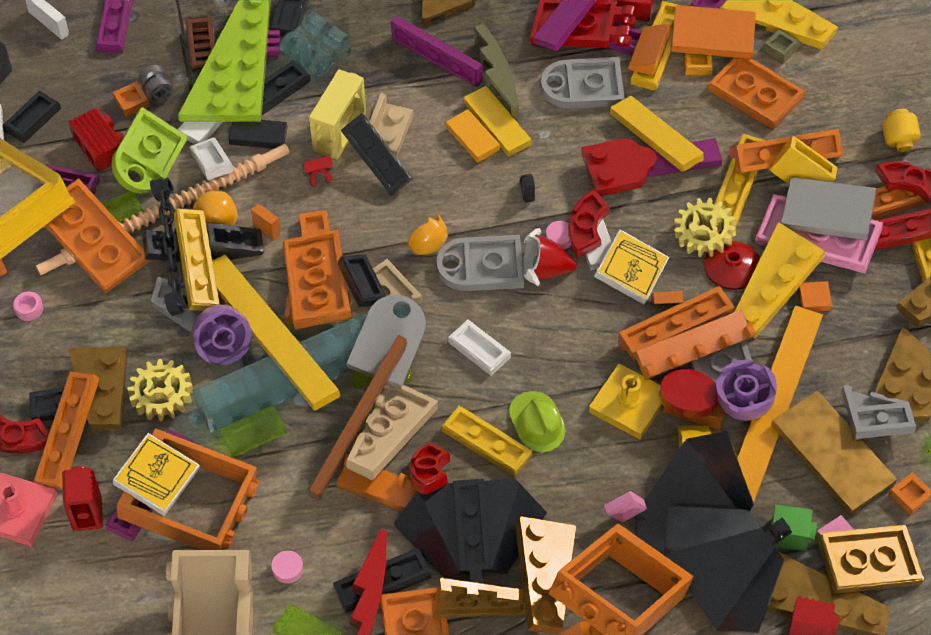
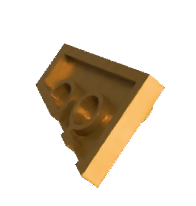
(110, 367)
(476, 600)

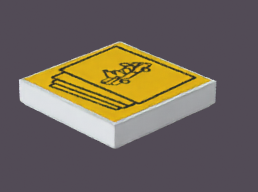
(631, 267)
(156, 474)

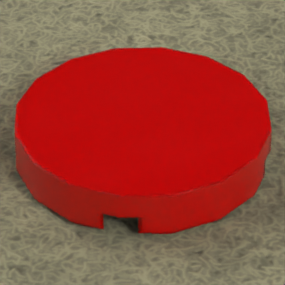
(688, 393)

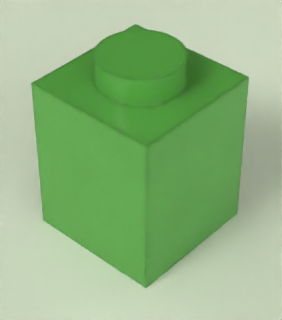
(800, 524)

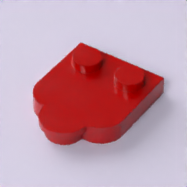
(617, 165)

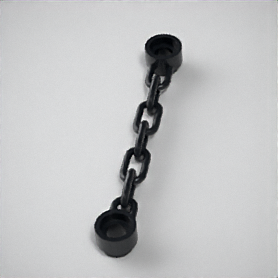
(176, 300)

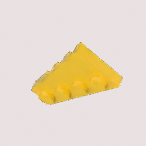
(789, 18)
(778, 275)

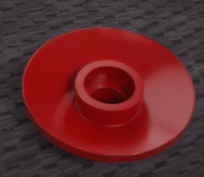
(728, 273)

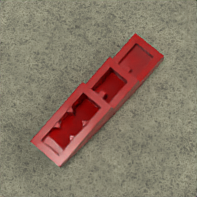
(370, 585)

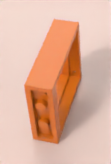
(210, 461)
(637, 558)

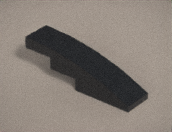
(223, 239)

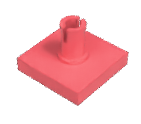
(23, 508)

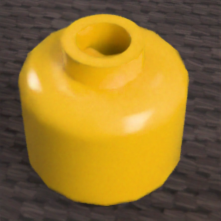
(901, 130)

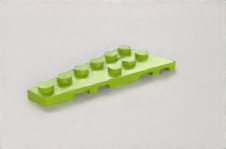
(234, 73)

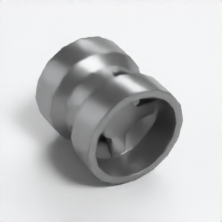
(155, 83)

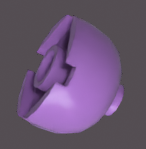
(221, 334)
(746, 390)

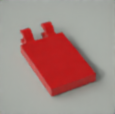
(596, 27)

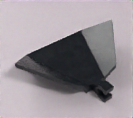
(699, 475)
(469, 525)
(730, 562)

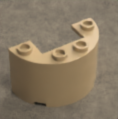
(211, 592)

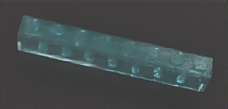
(266, 385)

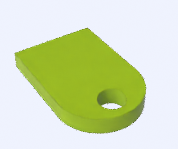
(148, 149)

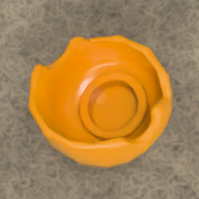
(217, 208)
(428, 237)

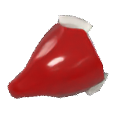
(544, 258)

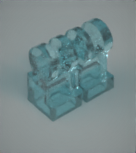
(316, 44)

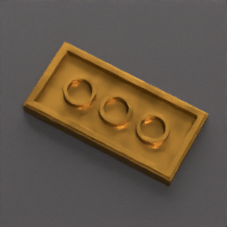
(833, 453)

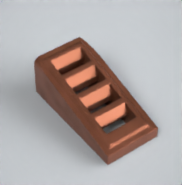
(195, 26)

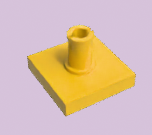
(627, 401)

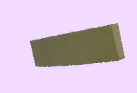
(497, 71)

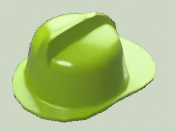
(537, 421)

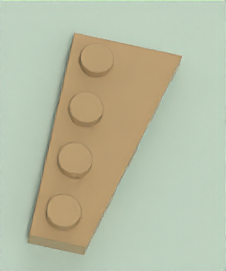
(389, 427)

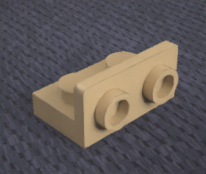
(390, 122)

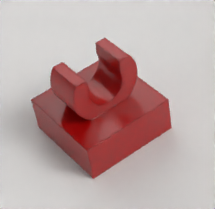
(317, 167)

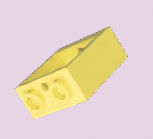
(336, 108)

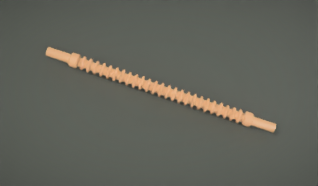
(257, 162)

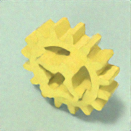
(704, 229)
(160, 390)

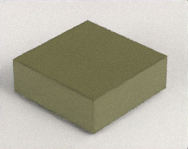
(781, 46)

